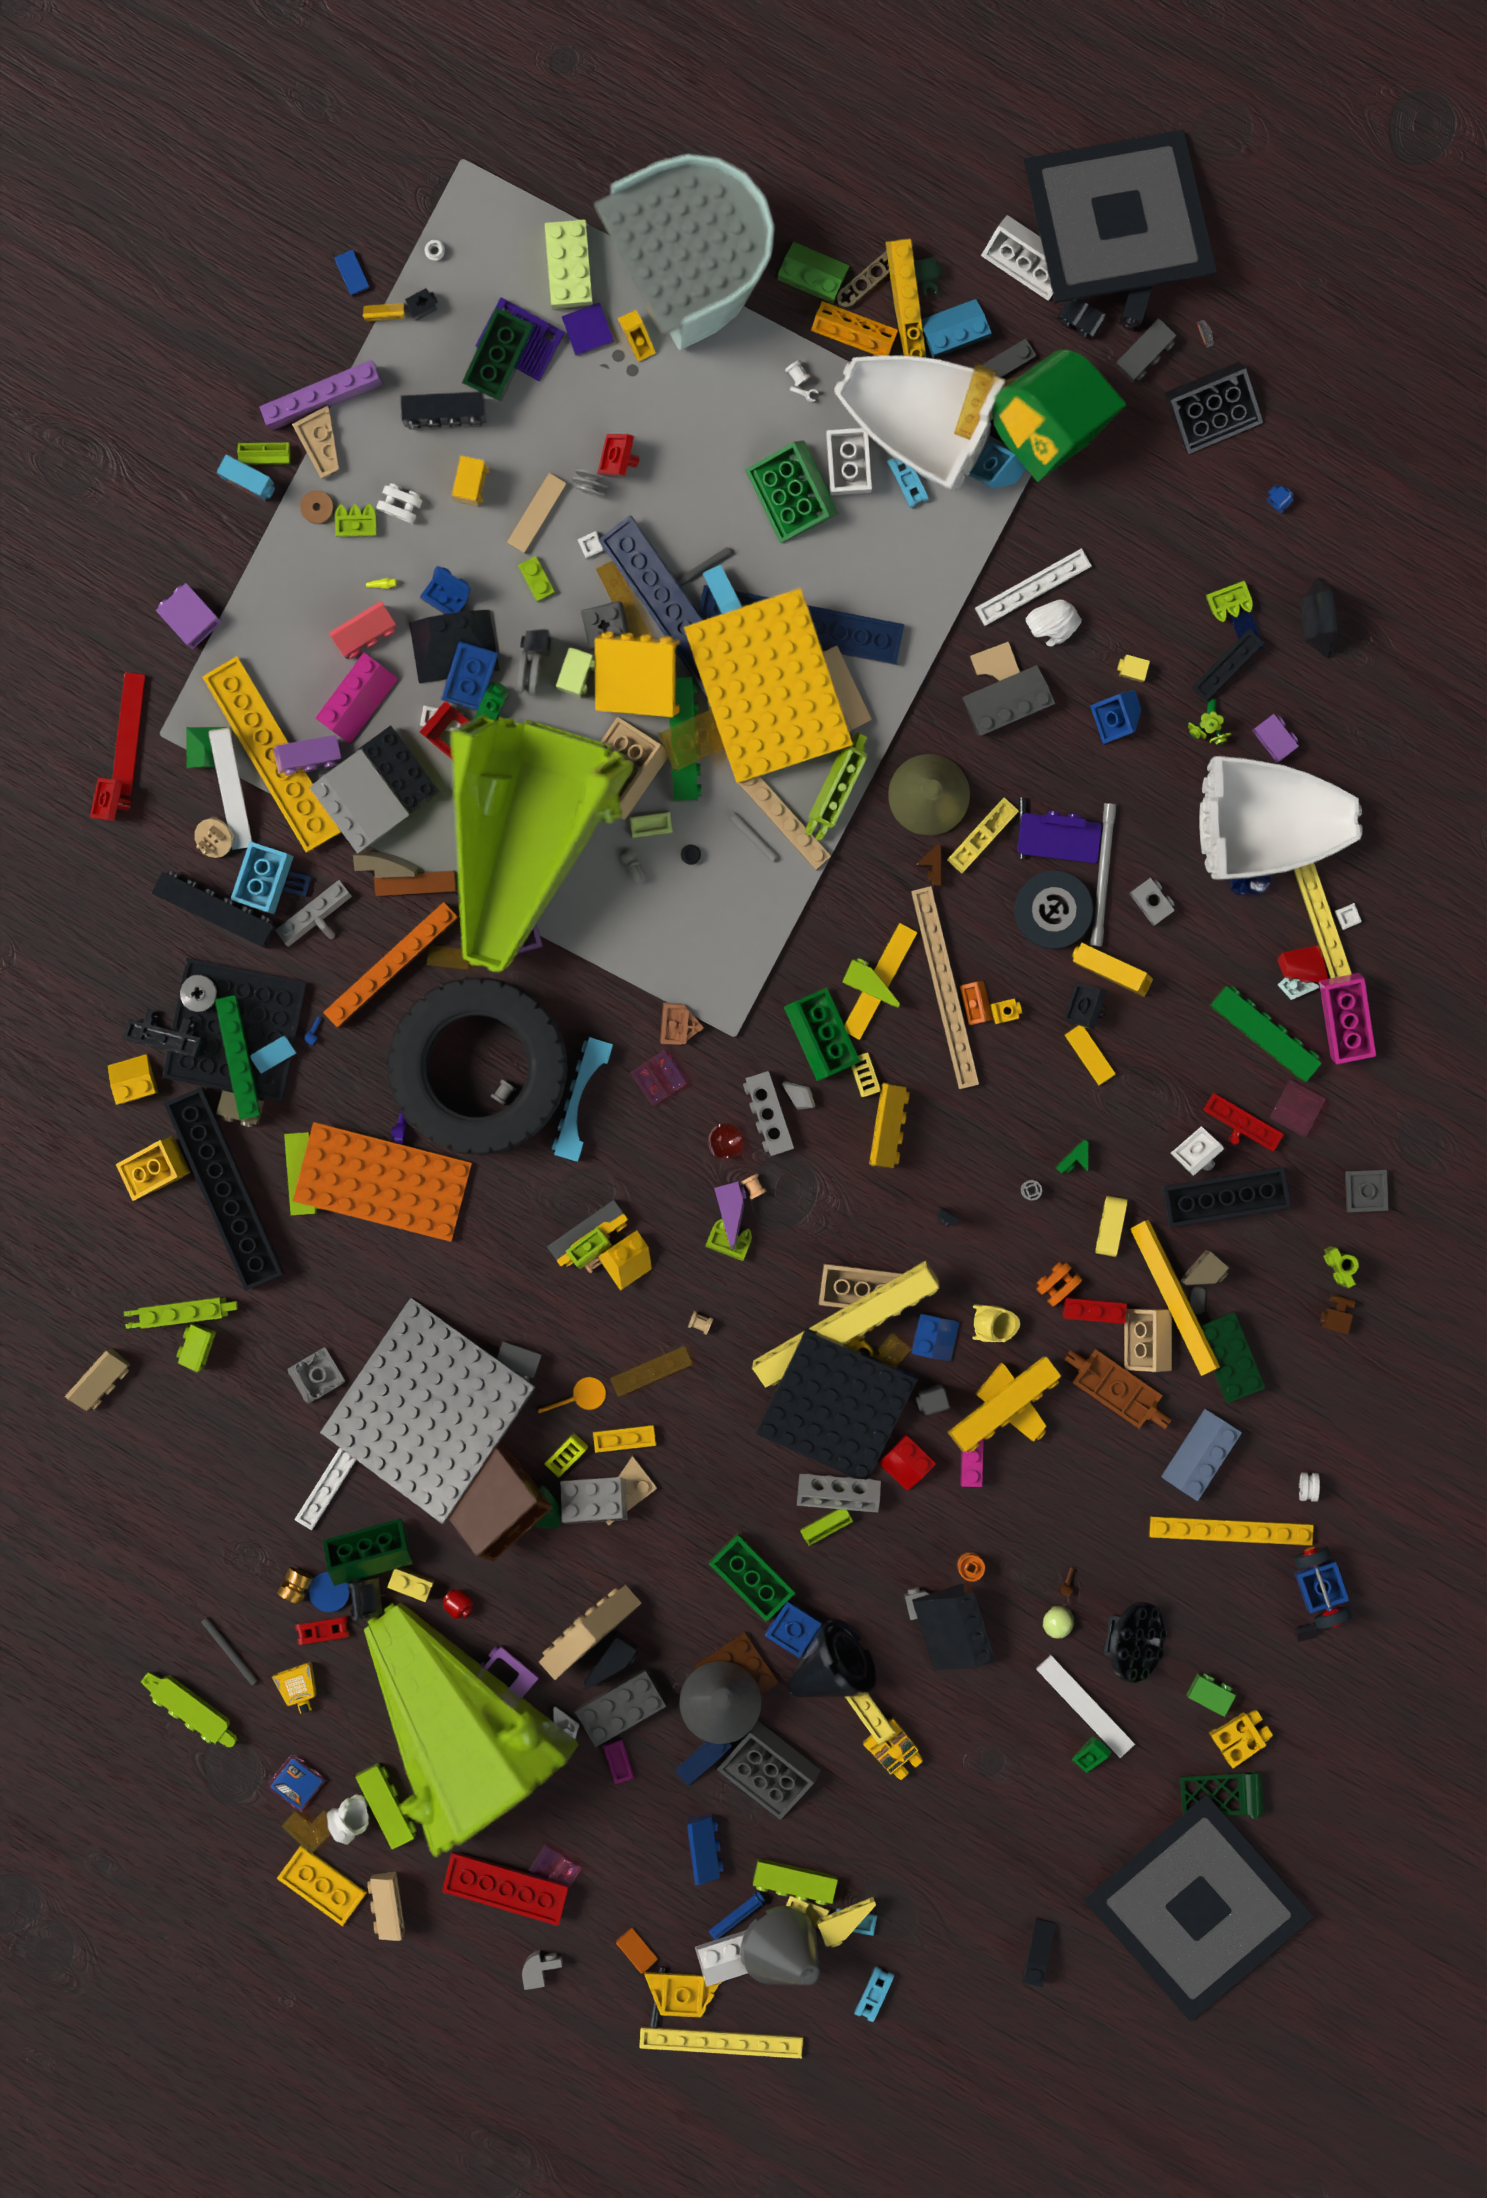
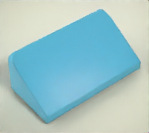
(272, 1054)

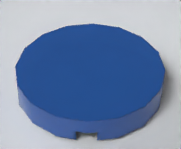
(326, 1595)

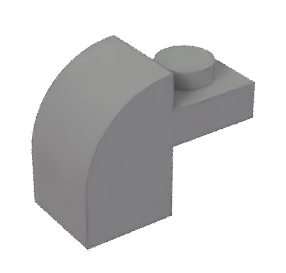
(534, 1969)

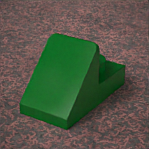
(1078, 1154)
(1091, 1754)

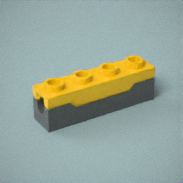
(607, 1219)

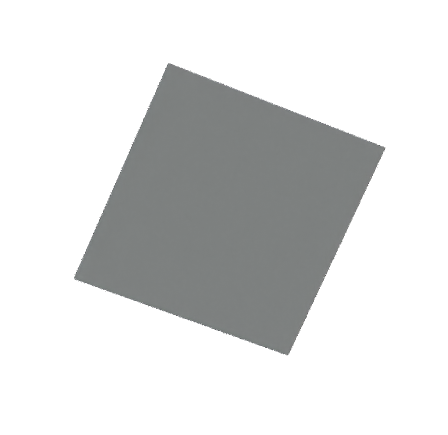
(697, 423)

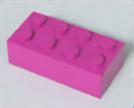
(1347, 1018)

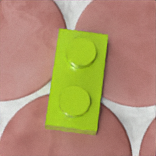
(536, 578)

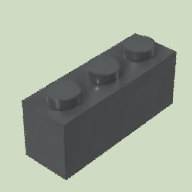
(1146, 351)
(932, 1399)

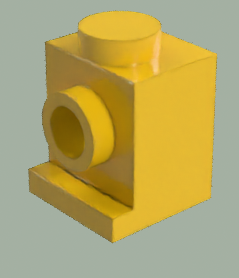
(998, 1014)

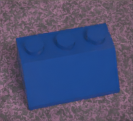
(704, 1848)

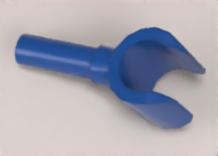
(310, 1037)

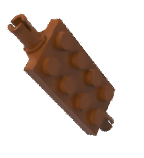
(1117, 1389)

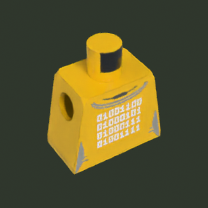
(297, 1686)

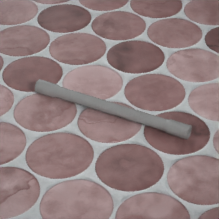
(1098, 926)

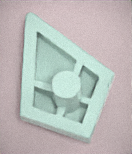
(1296, 988)

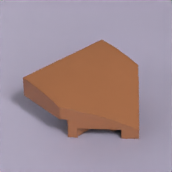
(678, 1024)

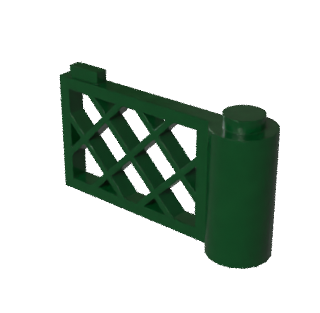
(1249, 1787)

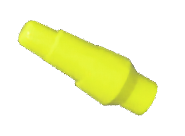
(384, 583)

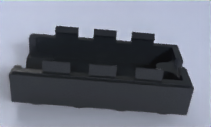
(400, 769)

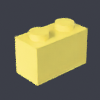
(411, 1584)

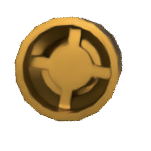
(294, 1586)

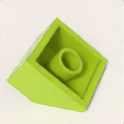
(196, 1347)

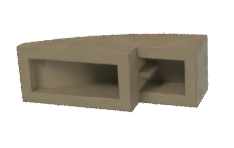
(384, 864)

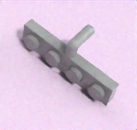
(314, 914)

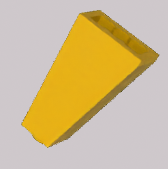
(1112, 969)
(1027, 1421)

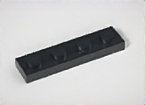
(1227, 665)

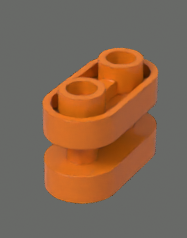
(1059, 1271)

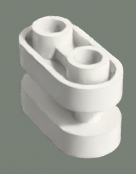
(393, 493)

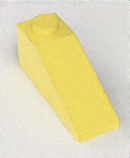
(842, 1923)

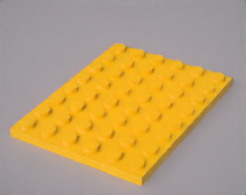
(768, 685)

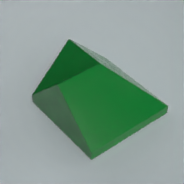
(199, 747)

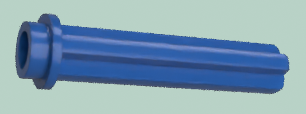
(737, 1915)

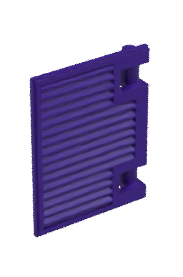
(539, 349)

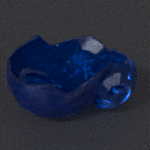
(1251, 885)

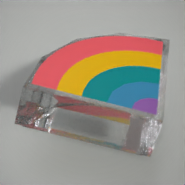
(1205, 332)

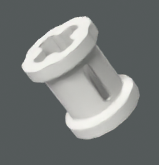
(797, 373)

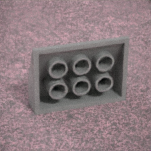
(360, 801)

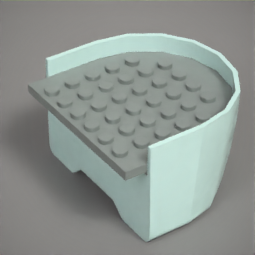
(691, 241)

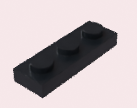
(945, 1218)

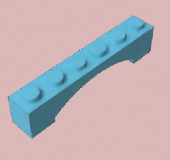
(569, 1143)

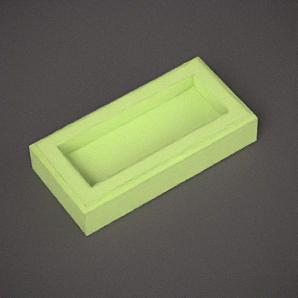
(651, 825)

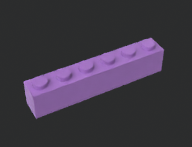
(320, 394)

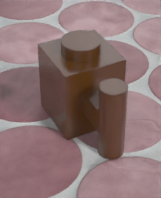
(1338, 1319)

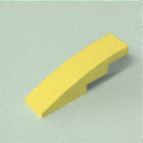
(982, 835)

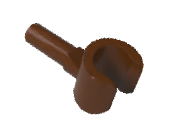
(1065, 1589)

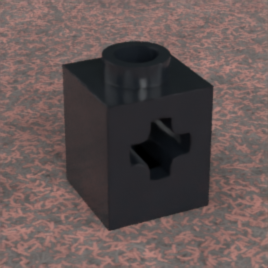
(414, 304)

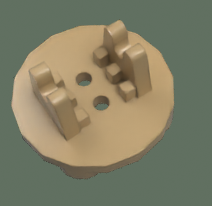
(219, 832)

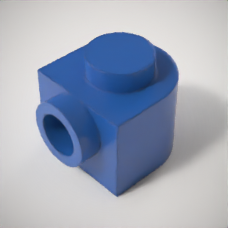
(1280, 498)

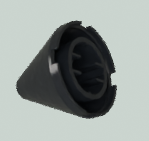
(834, 1665)

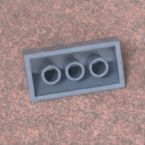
(1201, 1454)

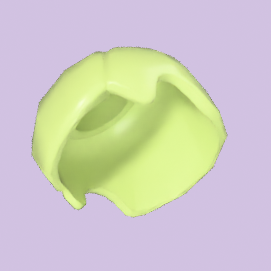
(1058, 1622)

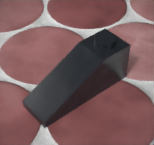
(537, 642)
(1038, 1953)

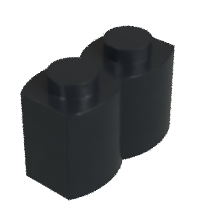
(1081, 317)

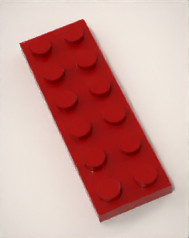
(505, 1888)

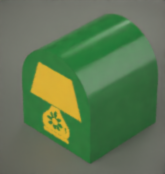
(1054, 411)

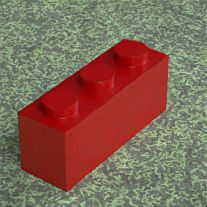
(1094, 1310)

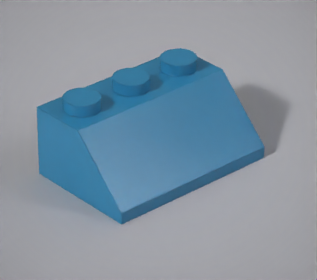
(955, 328)

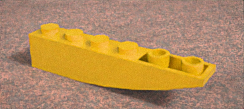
(906, 297)

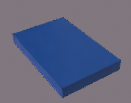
(469, 675)

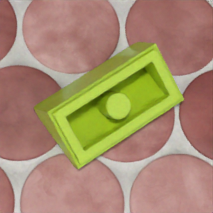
(588, 1248)

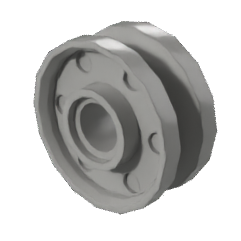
(528, 673)

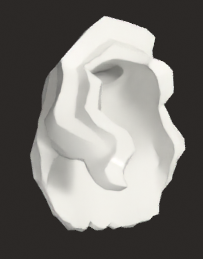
(1054, 620)

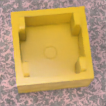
(469, 481)

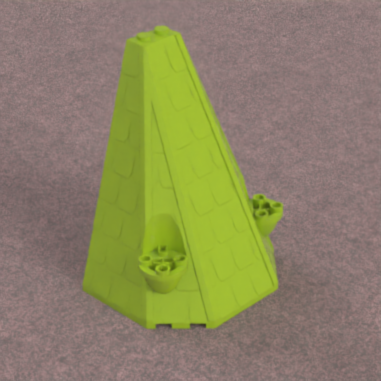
(521, 821)
(458, 1729)

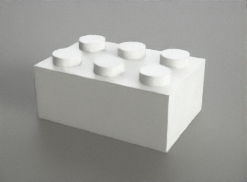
(848, 461)

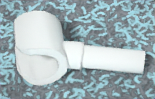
(804, 393)

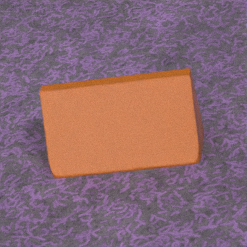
(976, 1002)
(636, 1950)

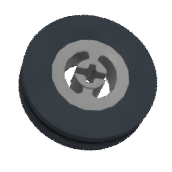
(1035, 894)

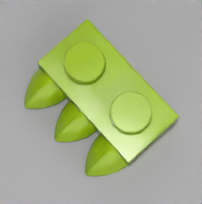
(355, 523)
(1230, 599)
(719, 1241)

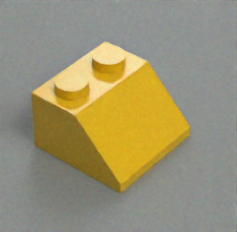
(132, 1079)
(627, 1260)

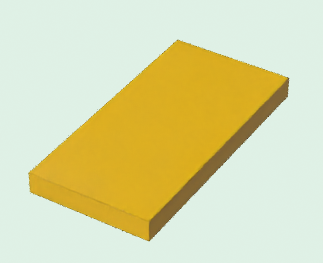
(321, 1885)

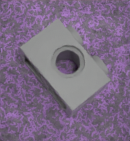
(1153, 913)

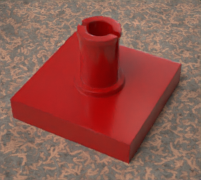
(617, 455)
(108, 800)

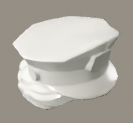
(349, 1819)

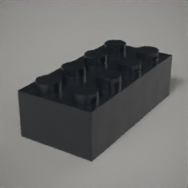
(443, 409)

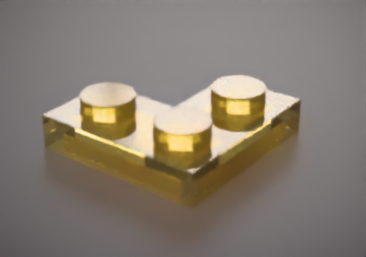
(307, 1834)

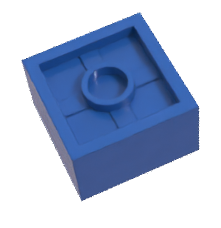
(793, 1628)

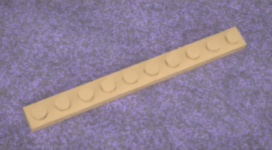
(944, 987)

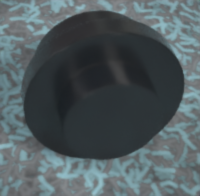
(690, 854)

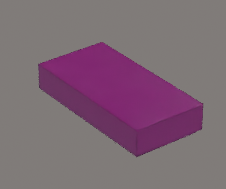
(618, 1761)

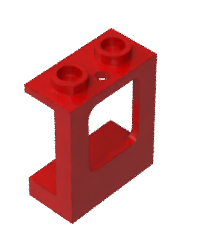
(438, 723)

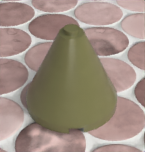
(929, 794)

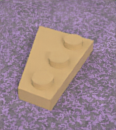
(318, 440)
(637, 1484)

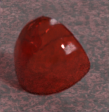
(725, 1141)

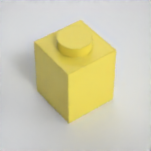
(1133, 668)

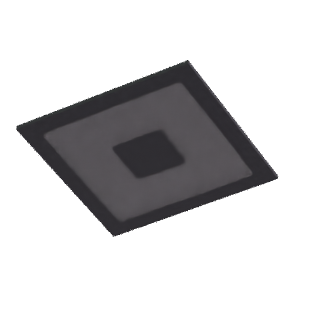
(1119, 216)
(1198, 1908)

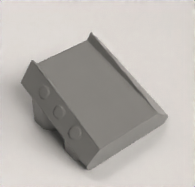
(316, 1375)

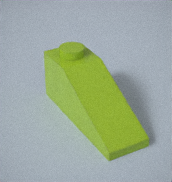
(865, 980)

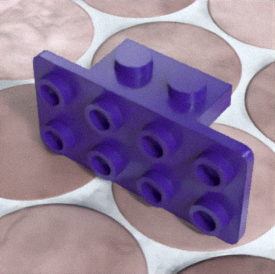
(1059, 837)

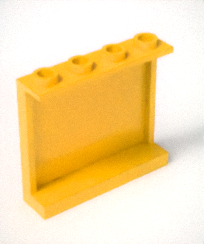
(635, 674)

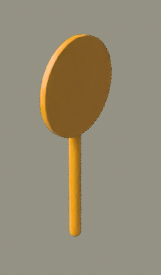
(587, 1393)

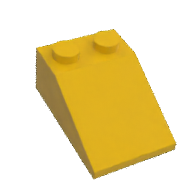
(153, 1168)

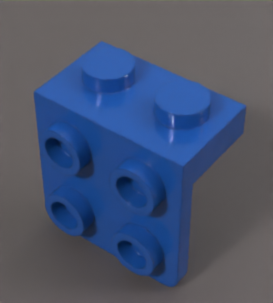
(446, 592)

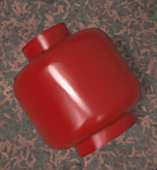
(458, 1604)

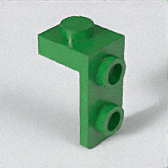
(493, 701)

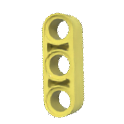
(1111, 1226)

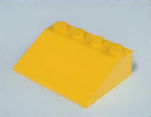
(887, 1126)

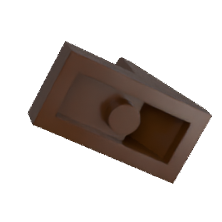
(933, 859)

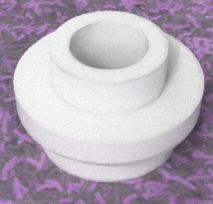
(432, 244)

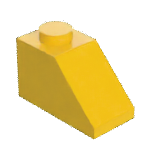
(636, 335)

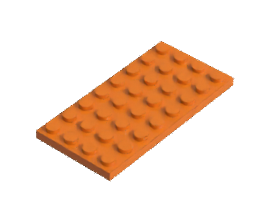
(382, 1182)

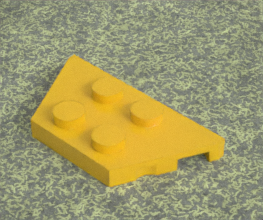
(680, 1993)

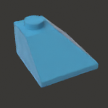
(997, 467)

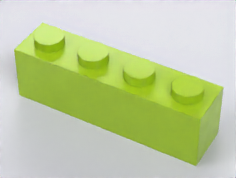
(295, 1150)
(385, 1805)
(794, 1880)

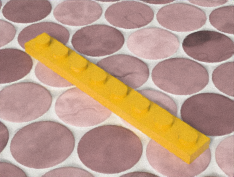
(1231, 1530)

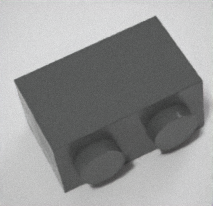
(519, 1359)

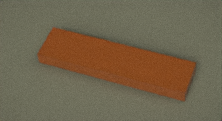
(421, 883)

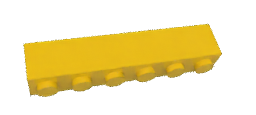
(1004, 1404)

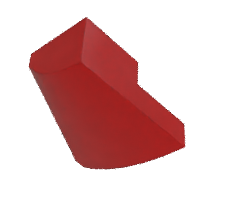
(1303, 964)

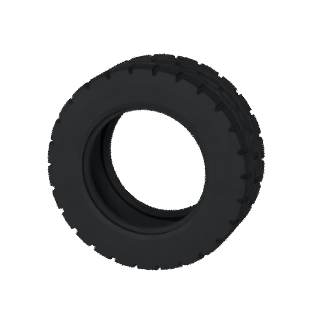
(411, 1055)

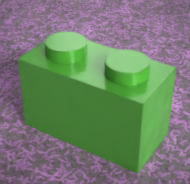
(1210, 1694)

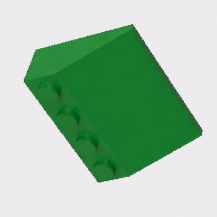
(792, 491)

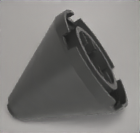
(720, 1702)
(781, 1948)

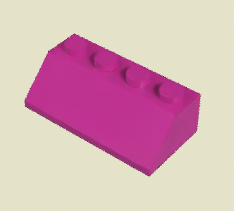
(356, 698)

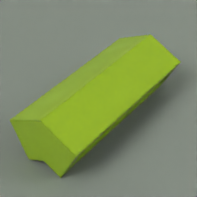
(264, 453)
(826, 1525)

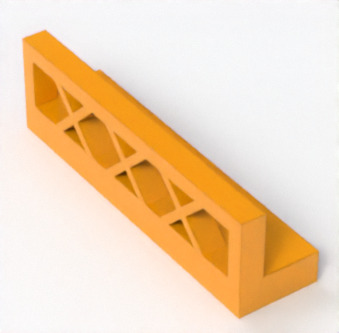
(852, 332)

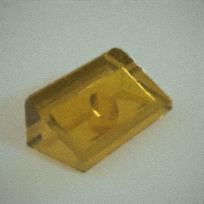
(446, 957)
(892, 1351)

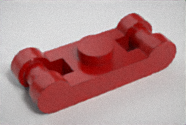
(322, 1630)

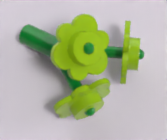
(1211, 723)

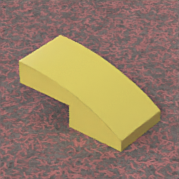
(811, 1909)

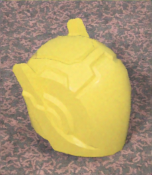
(994, 1323)

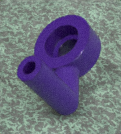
(399, 1132)

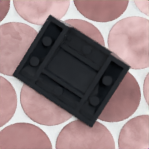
(438, 636)

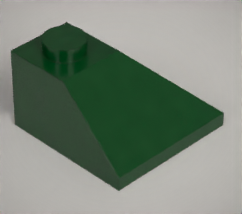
(552, 1518)

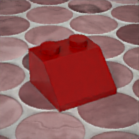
(907, 1462)

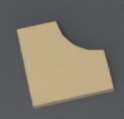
(995, 662)

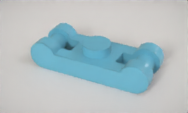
(908, 481)
(874, 1994)

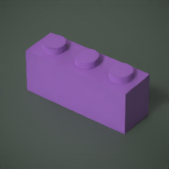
(307, 755)

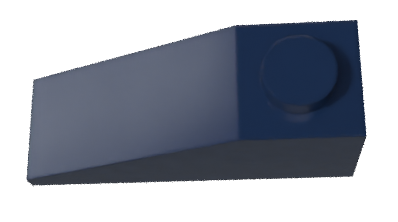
(701, 1760)

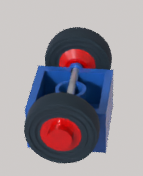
(1322, 1587)

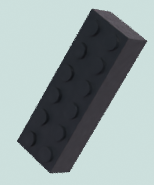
(217, 911)
(1225, 1197)

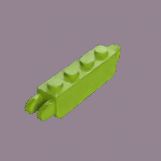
(837, 787)
(181, 1312)
(190, 1708)

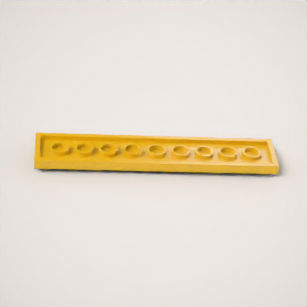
(259, 736)

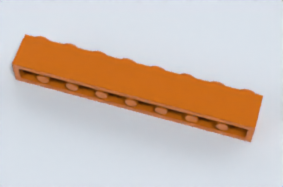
(391, 965)

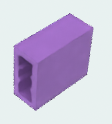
(188, 616)

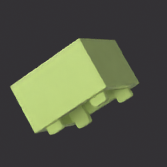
(575, 672)

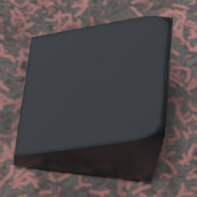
(1306, 1632)

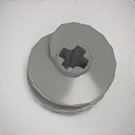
(588, 482)
(190, 986)

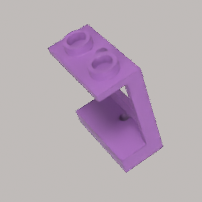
(526, 1676)

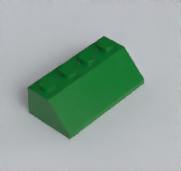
(821, 1034)

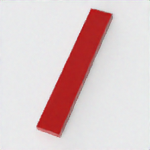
(128, 731)

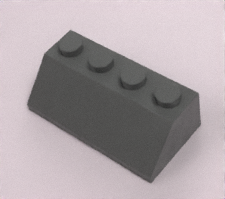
(1008, 700)

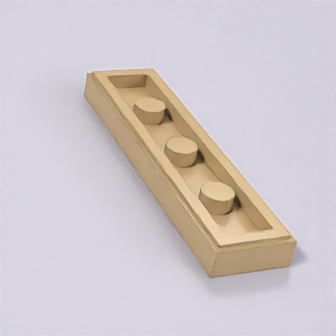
(536, 513)

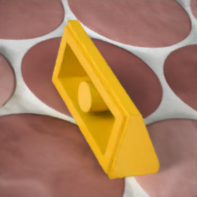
(384, 312)

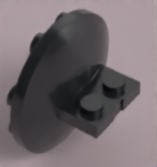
(1135, 1640)

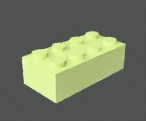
(568, 264)

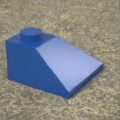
(1117, 716)

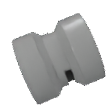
(1030, 1187)

